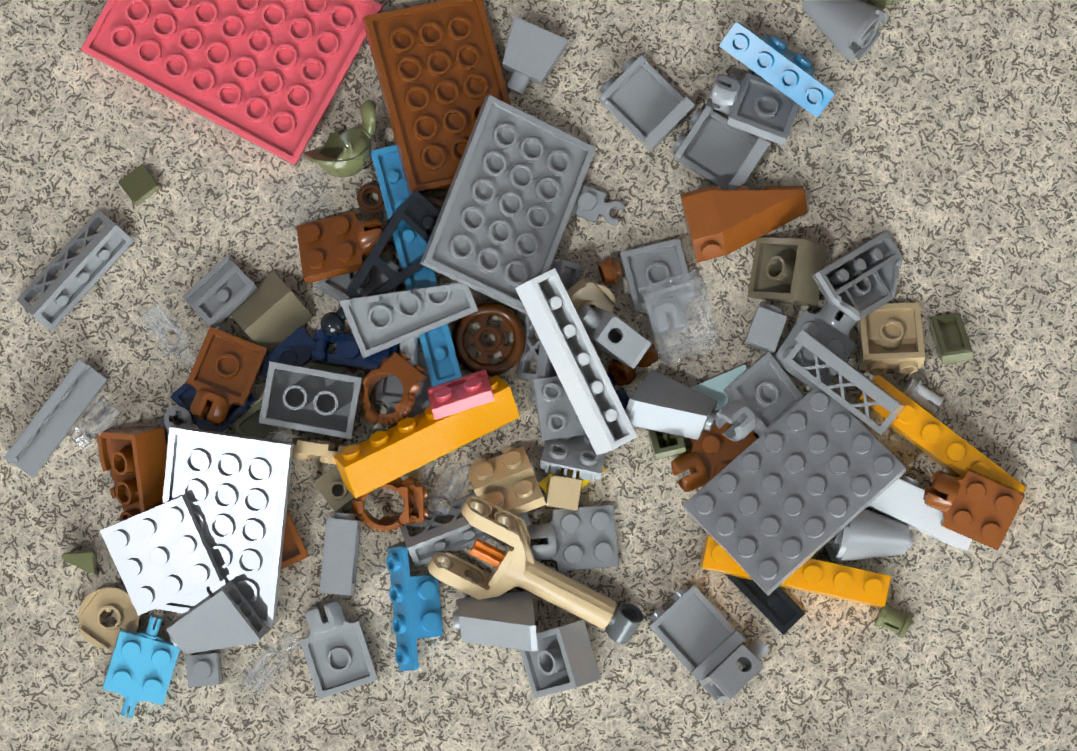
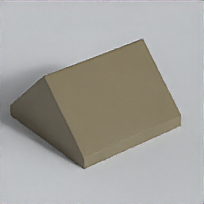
(271, 313)

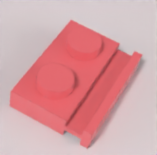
(460, 394)

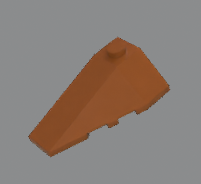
(730, 219)
(136, 465)

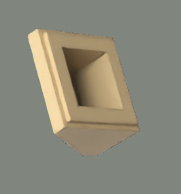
(564, 492)

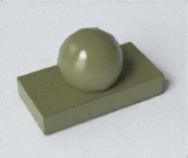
(951, 338)

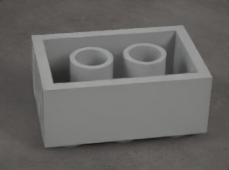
(310, 400)

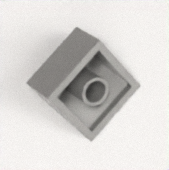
(562, 660)

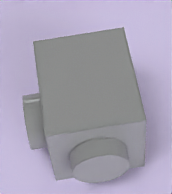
(766, 328)
(204, 669)

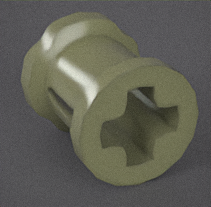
(894, 619)

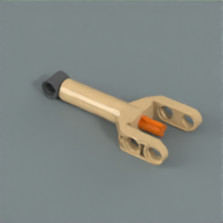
(519, 569)

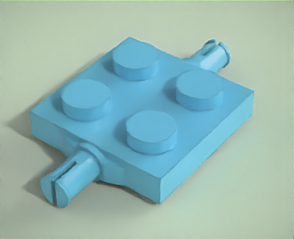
(141, 666)

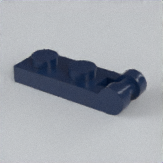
(346, 352)

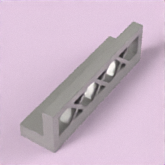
(77, 272)
(569, 274)
(846, 370)
(56, 418)
(444, 537)

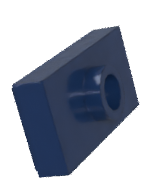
(292, 351)

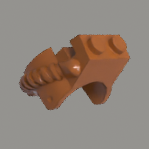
(410, 377)
(414, 506)

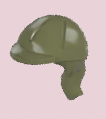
(350, 151)

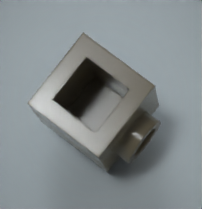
(334, 490)

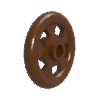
(510, 354)

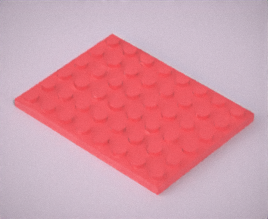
(239, 63)

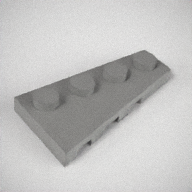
(401, 315)

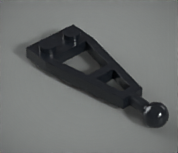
(421, 218)

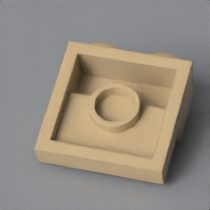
(892, 339)
(507, 481)

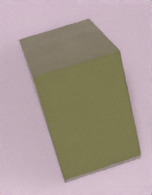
(665, 444)

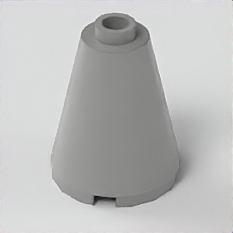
(847, 24)
(869, 537)

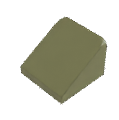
(139, 185)
(84, 560)

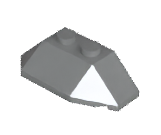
(862, 278)

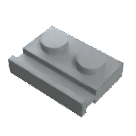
(220, 292)

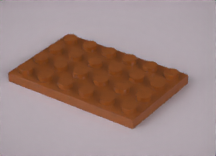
(434, 76)

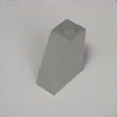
(670, 407)
(498, 621)
(217, 623)

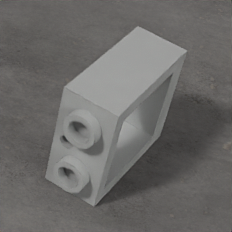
(340, 555)

